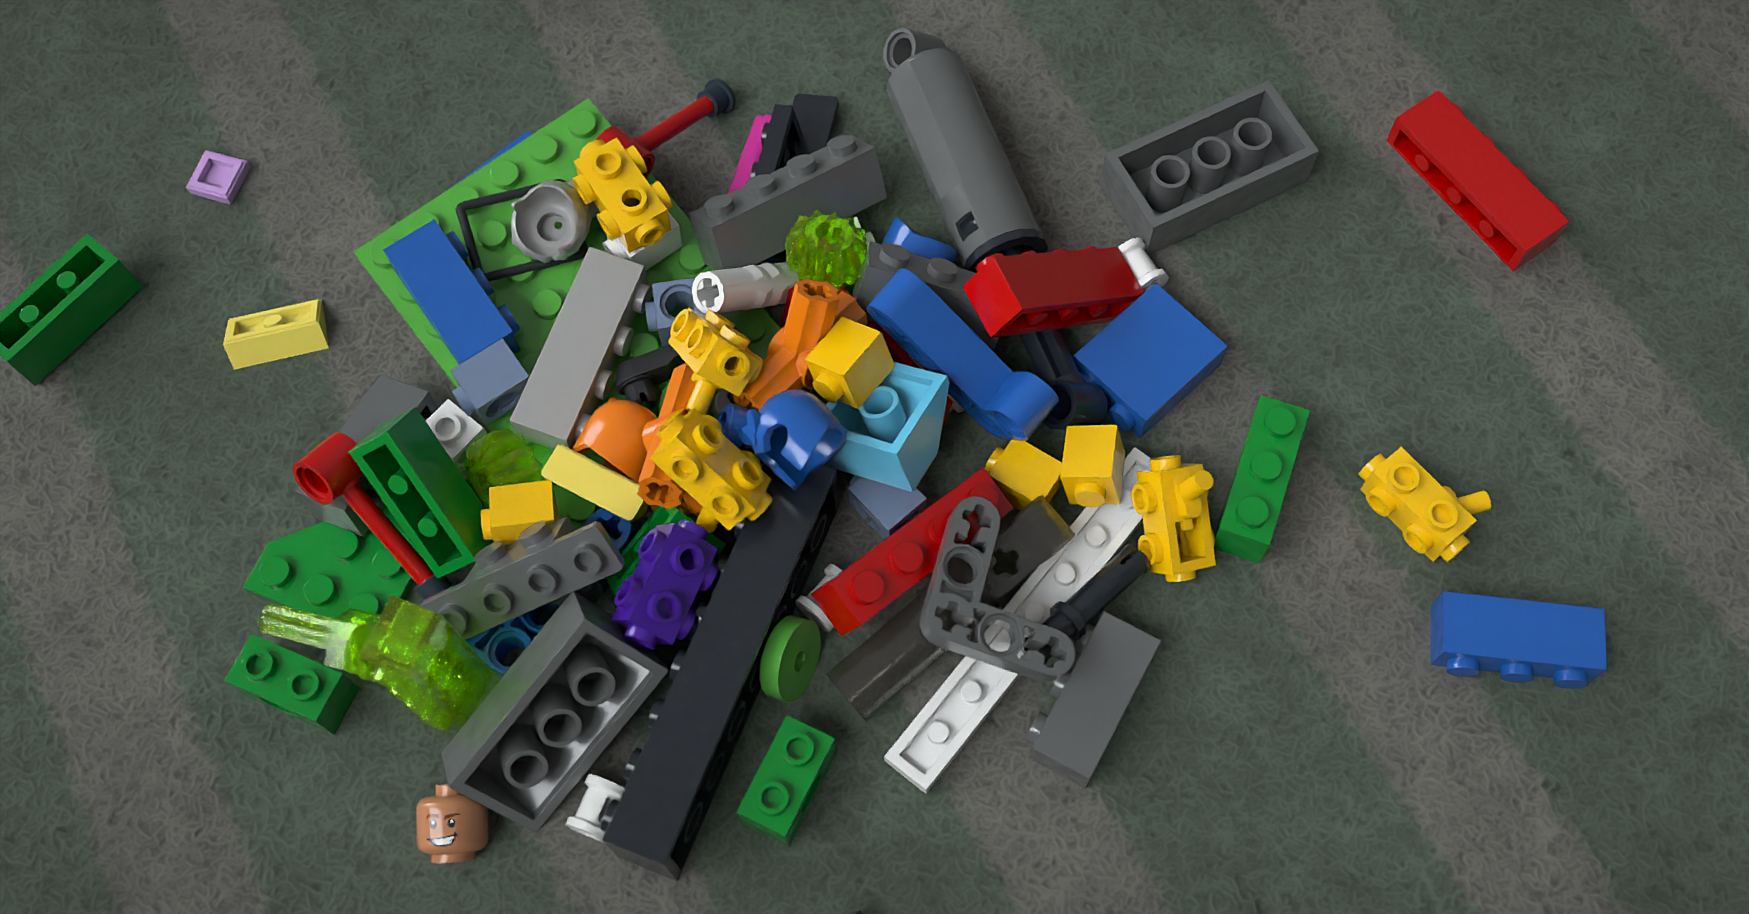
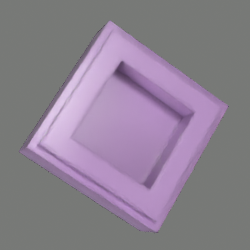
(218, 177)

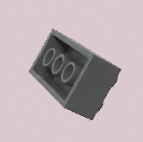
(1208, 167)

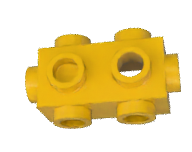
(615, 179)
(715, 355)
(712, 470)
(1424, 511)
(1175, 517)

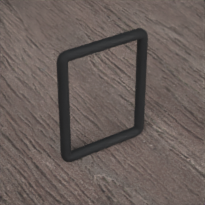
(471, 246)

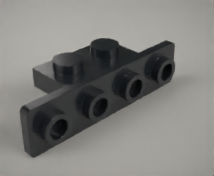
(795, 132)

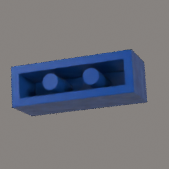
(450, 293)
(1518, 639)

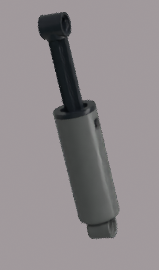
(978, 193)

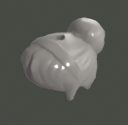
(537, 215)

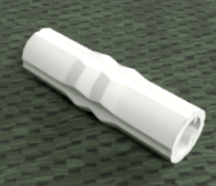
(743, 287)

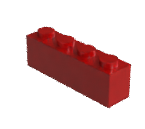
(1476, 180)
(1051, 289)
(901, 557)

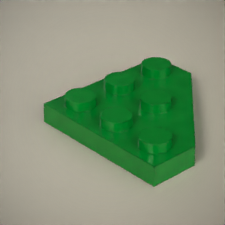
(330, 571)

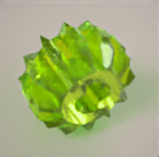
(826, 249)
(500, 460)

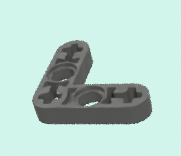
(966, 604)

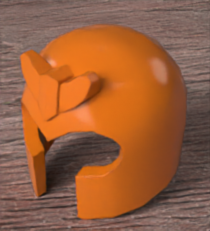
(617, 436)

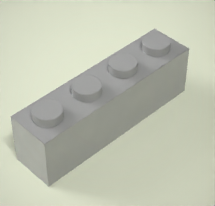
(582, 350)

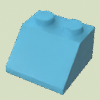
(894, 429)

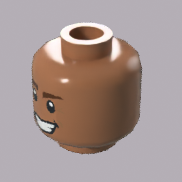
(451, 826)

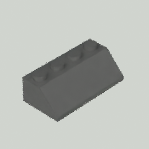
(551, 714)

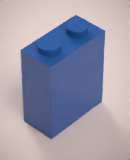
(1149, 360)

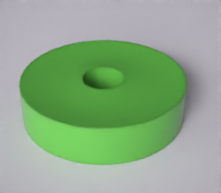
(790, 658)

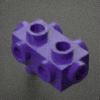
(660, 592)

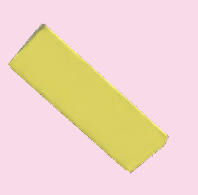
(276, 334)
(594, 483)

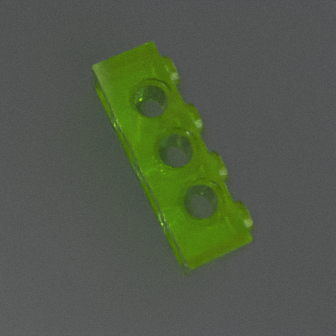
(426, 664)

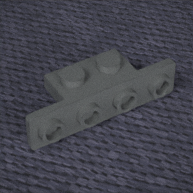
(526, 575)

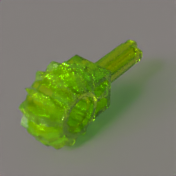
(340, 637)

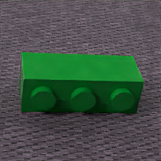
(63, 308)
(1260, 479)
(423, 491)

